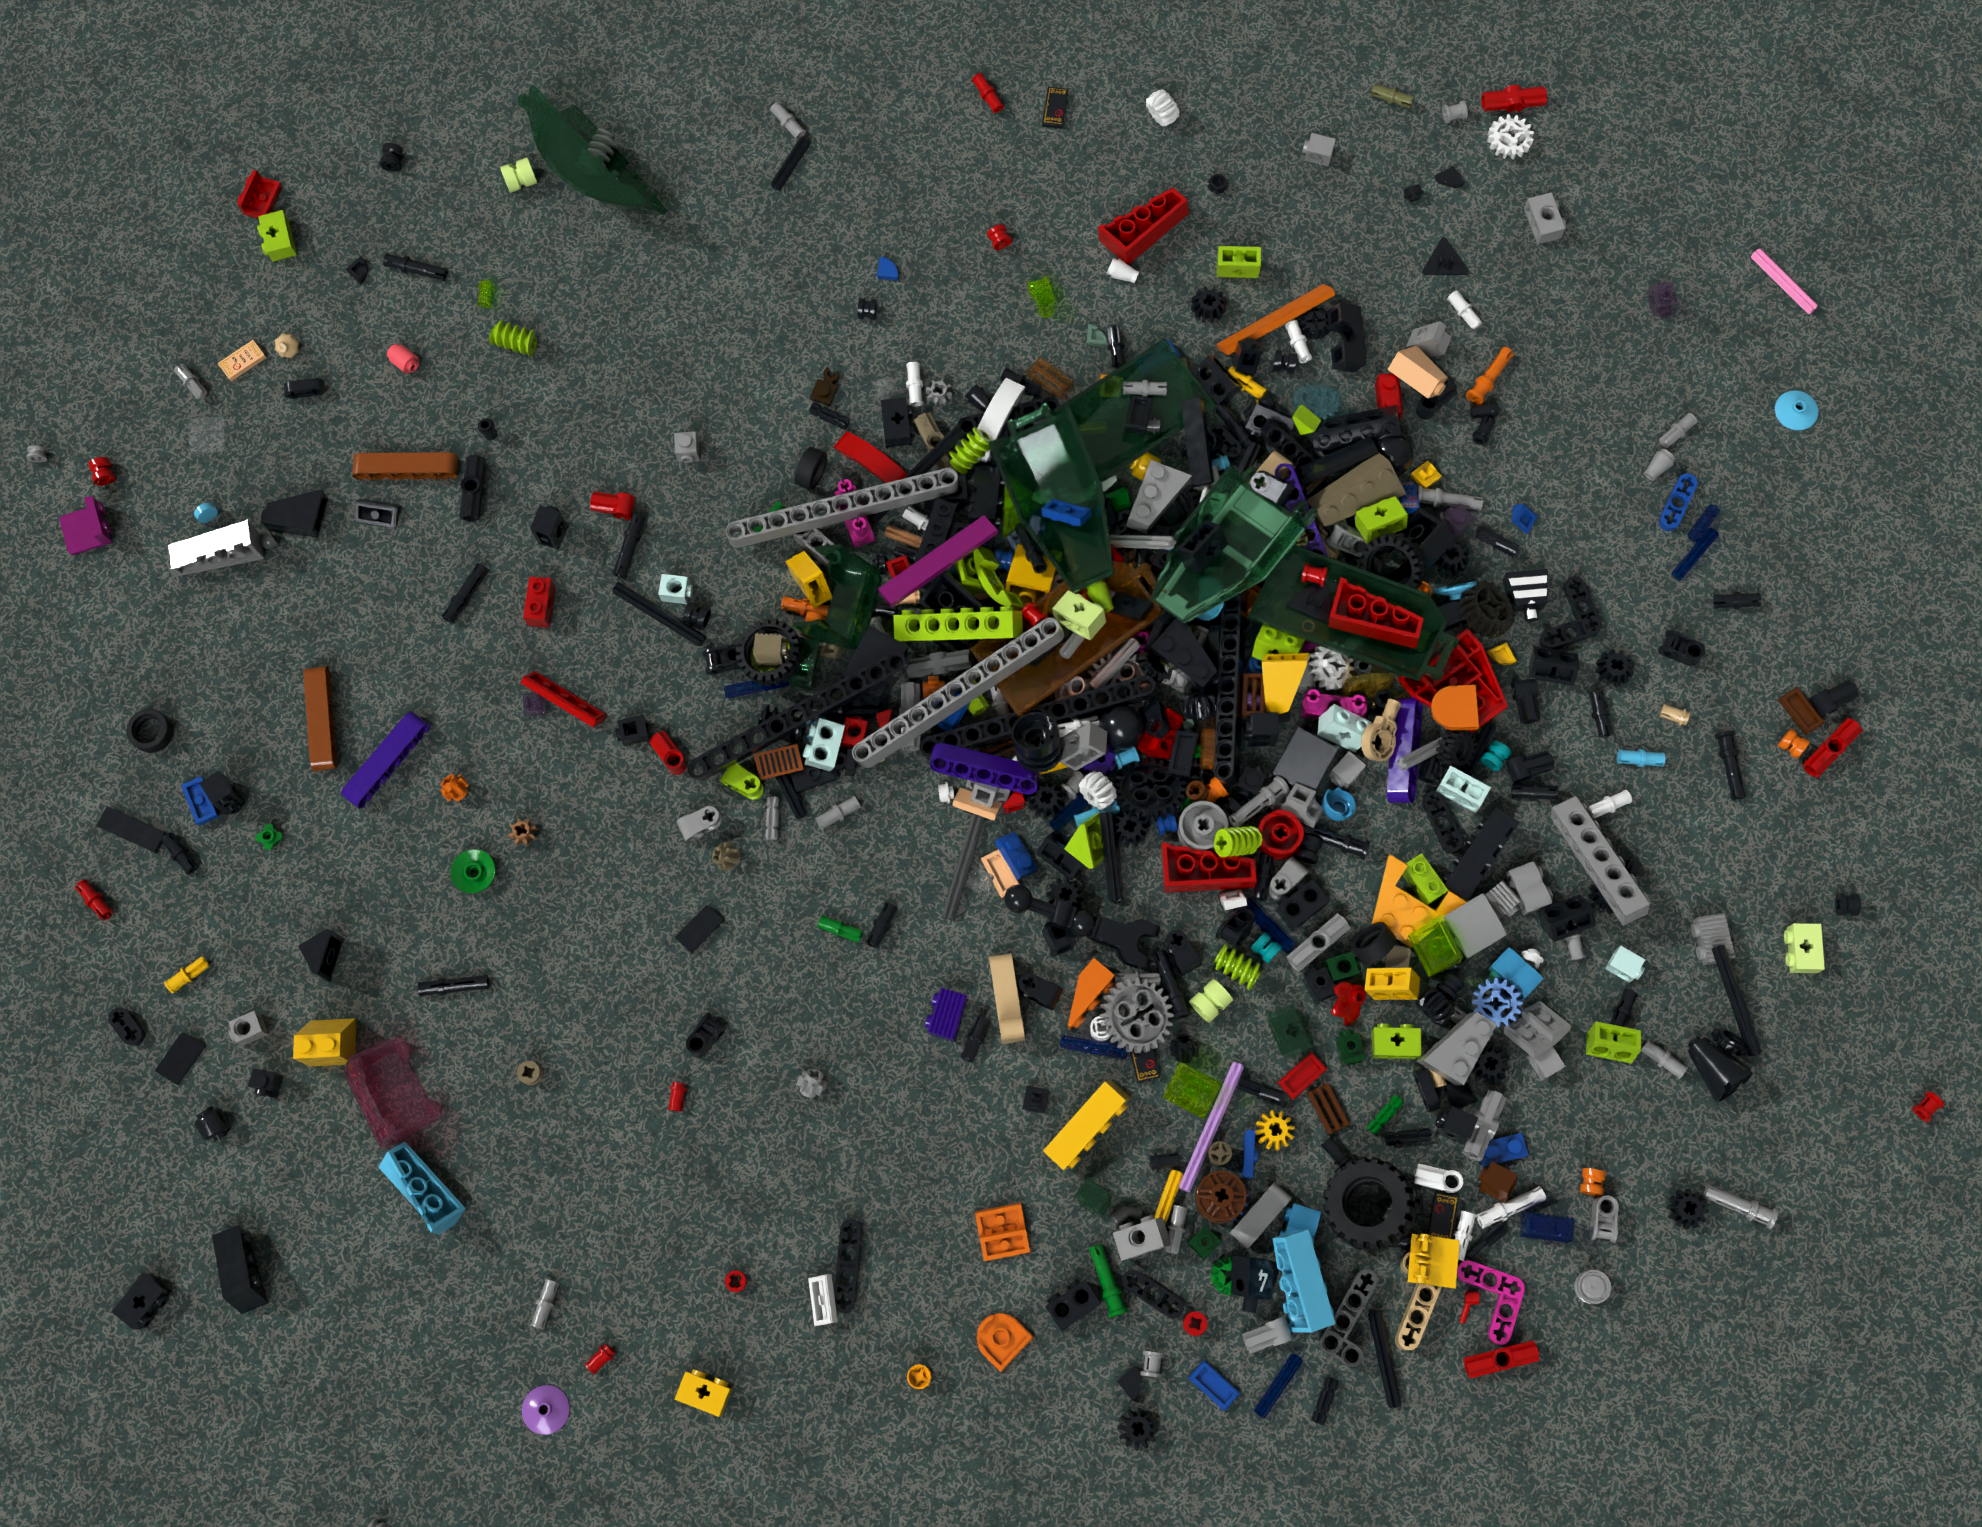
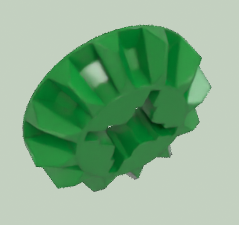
(1218, 1277)

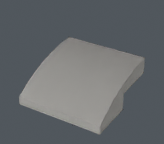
(1475, 925)
(1537, 1029)

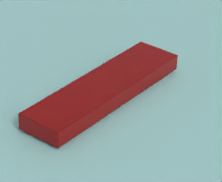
(563, 698)

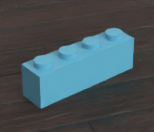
(422, 1188)
(1302, 1282)

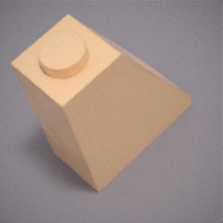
(1418, 372)

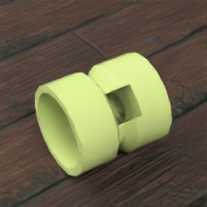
(518, 175)
(1212, 999)

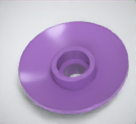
(557, 1412)

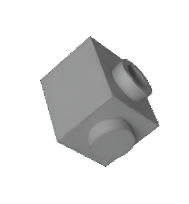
(686, 447)

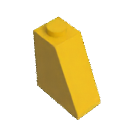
(809, 579)
(1281, 679)

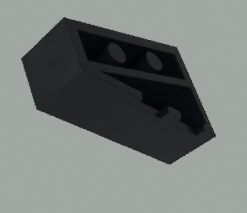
(238, 1270)

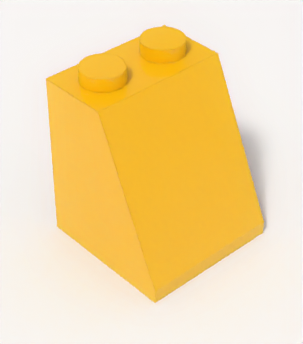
(1027, 583)
(325, 1042)

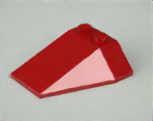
(1465, 666)

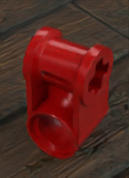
(1032, 616)

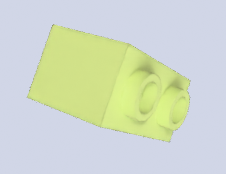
(1079, 615)
(1810, 938)

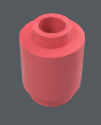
(403, 358)

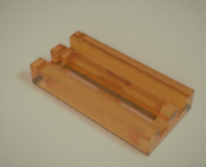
(1035, 367)

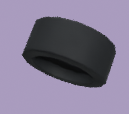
(810, 468)
(159, 743)
(1373, 943)

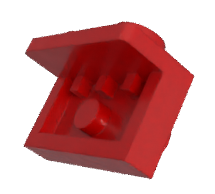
(258, 195)

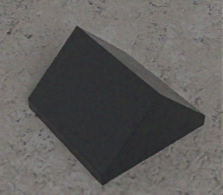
(322, 953)

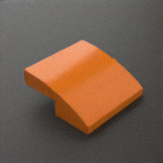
(1002, 1231)

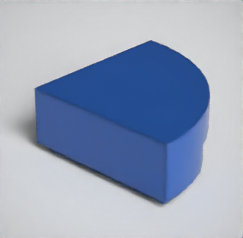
(887, 270)

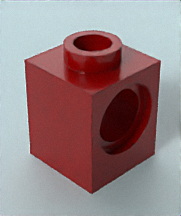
(855, 722)

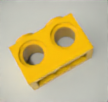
(1392, 983)

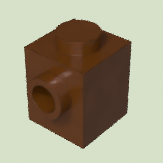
(1497, 1182)

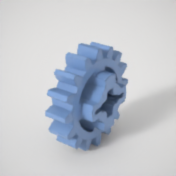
(1498, 991)

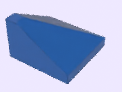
(1523, 517)

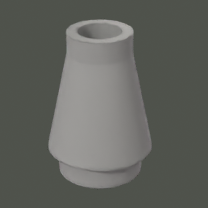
(1660, 463)

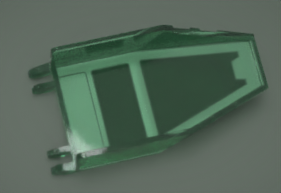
(1257, 540)

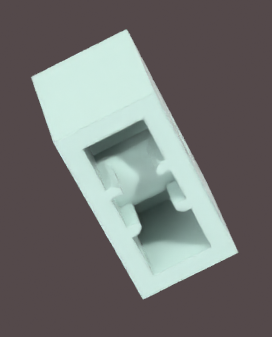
(1342, 727)

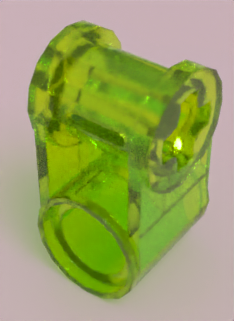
(1041, 293)

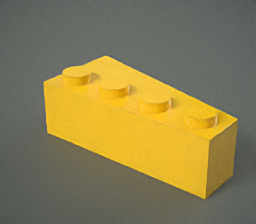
(1087, 1124)

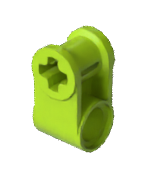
(740, 780)

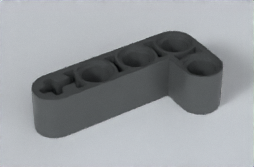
(1352, 1314)

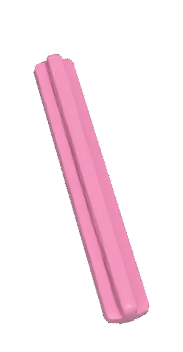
(1784, 281)

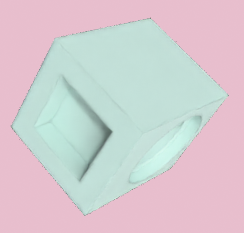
(669, 582)
(1625, 964)

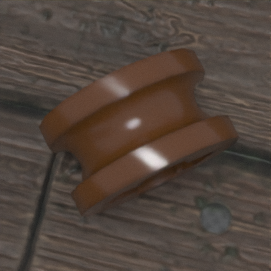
(1202, 796)

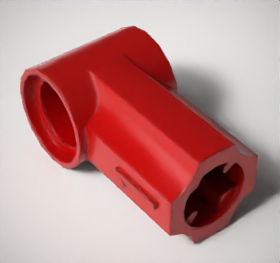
(617, 505)
(668, 752)

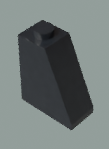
(296, 514)

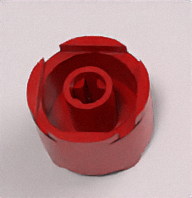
(1291, 830)

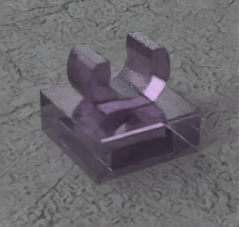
(534, 705)

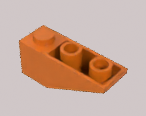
(1090, 985)

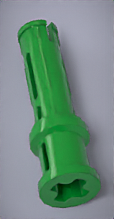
(1111, 1292)

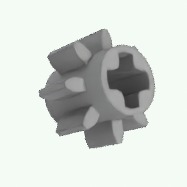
(944, 391)
(811, 1083)

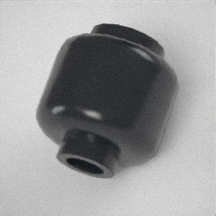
(212, 1123)

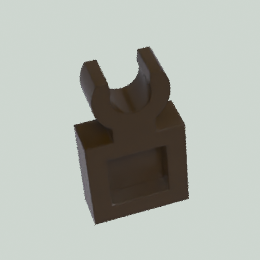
(825, 390)

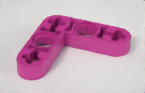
(1504, 1297)

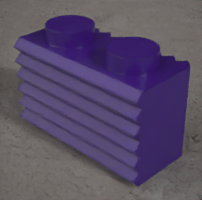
(946, 1014)

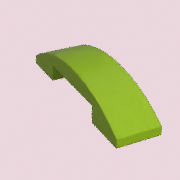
(985, 566)

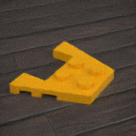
(1402, 910)

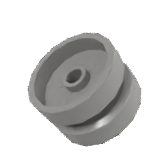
(1199, 815)

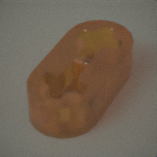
(1207, 748)

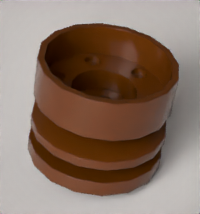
(1208, 1204)

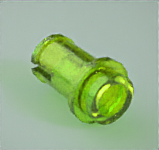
(485, 293)

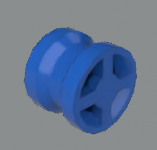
(1004, 559)
(1166, 825)

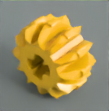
(1267, 1133)

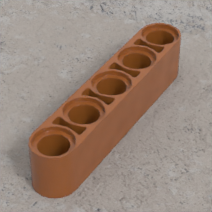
(405, 465)
(319, 718)

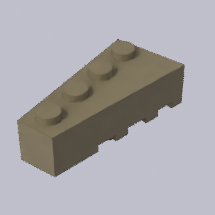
(1357, 489)

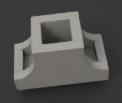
(1430, 339)
(987, 794)
(1301, 803)

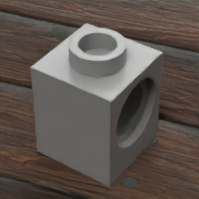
(1319, 149)
(1347, 771)
(256, 1031)
(1546, 1063)

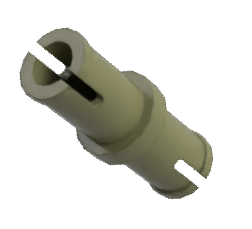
(1392, 96)

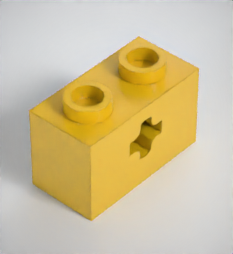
(690, 1395)

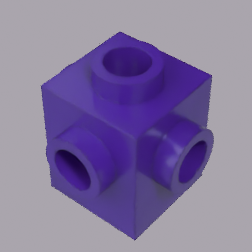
(1106, 765)

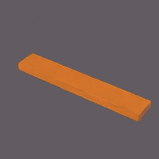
(1277, 318)

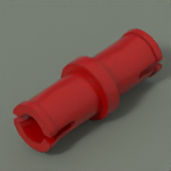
(987, 93)
(93, 900)

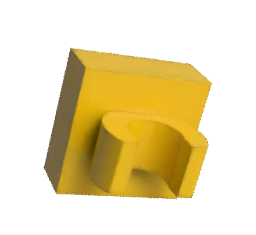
(1426, 475)

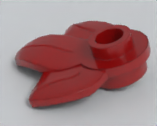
(1349, 1001)

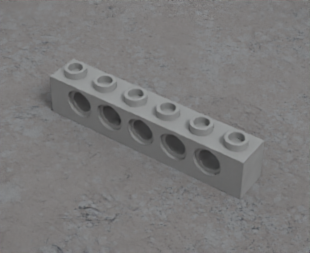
(1599, 871)

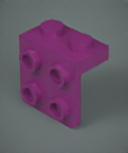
(86, 527)

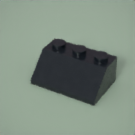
(949, 593)

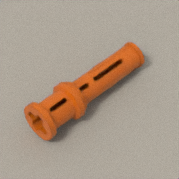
(1485, 382)

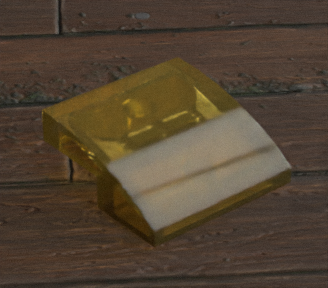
(1367, 683)

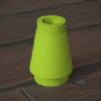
(1100, 594)

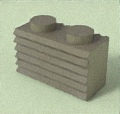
(770, 650)

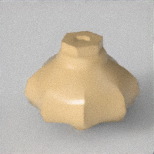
(286, 345)

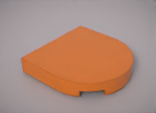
(1456, 707)
(1001, 1339)

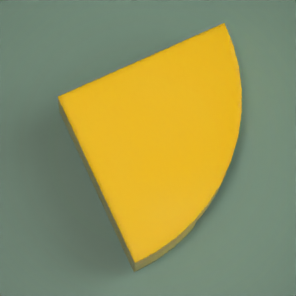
(1502, 654)

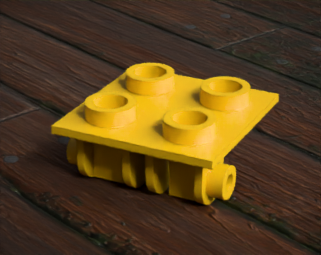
(1433, 1261)

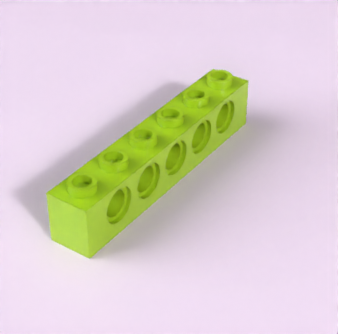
(1009, 624)

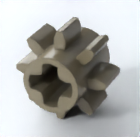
(726, 856)

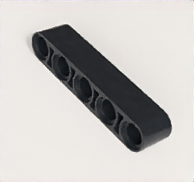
(1016, 413)

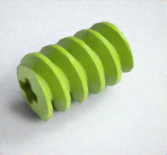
(513, 338)
(972, 450)
(1237, 841)
(1237, 966)

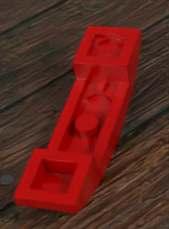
(869, 458)

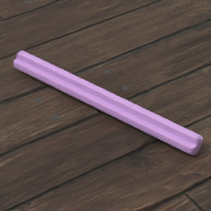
(1211, 1126)

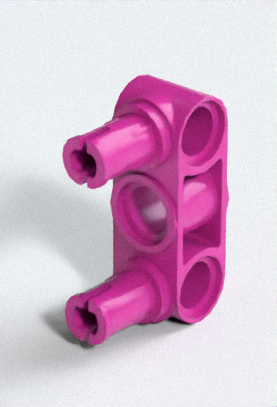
(859, 528)
(1316, 704)

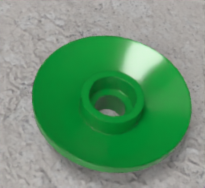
(465, 864)

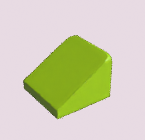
(1305, 420)

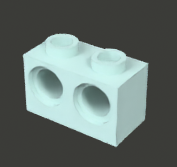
(828, 746)
(1463, 789)

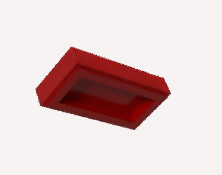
(1302, 1076)

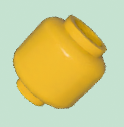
(1141, 465)

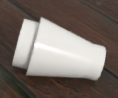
(1120, 270)

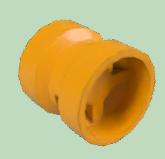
(917, 1379)

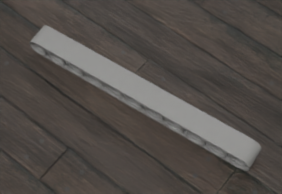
(832, 504)
(969, 692)

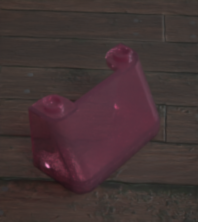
(389, 1092)

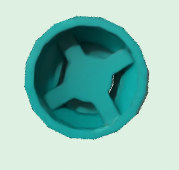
(1495, 756)
(1270, 951)

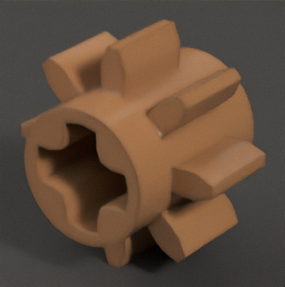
(525, 838)

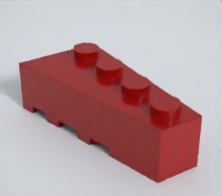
(1138, 230)
(1373, 617)
(1203, 870)

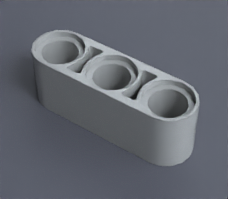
(811, 537)
(1260, 1215)

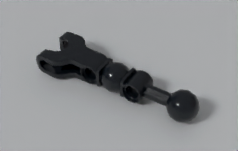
(1083, 923)

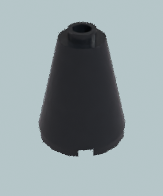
(1718, 1068)

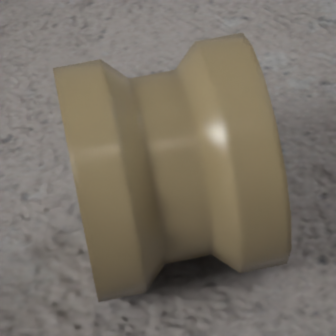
(533, 1076)
(1223, 1151)

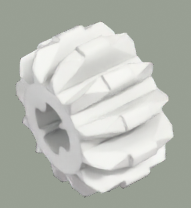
(1162, 107)
(1097, 790)

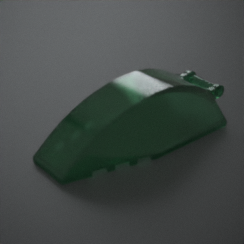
(564, 146)
(1055, 464)

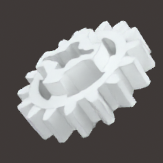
(1507, 139)
(1330, 668)

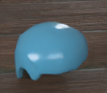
(1338, 804)

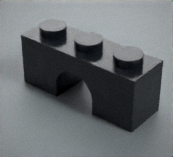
(1347, 321)

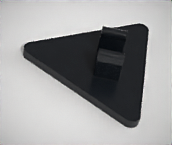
(1445, 261)
(1313, 602)

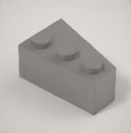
(1155, 495)
(1459, 1049)

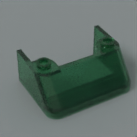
(851, 602)

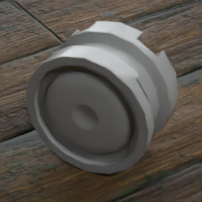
(1592, 1287)

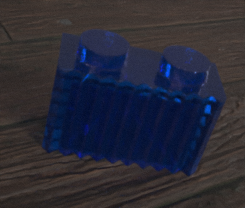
(1547, 1227)

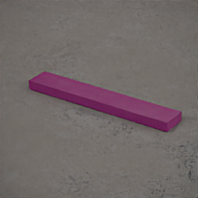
(937, 561)

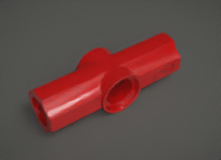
(1513, 98)
(1824, 756)
(1516, 1356)

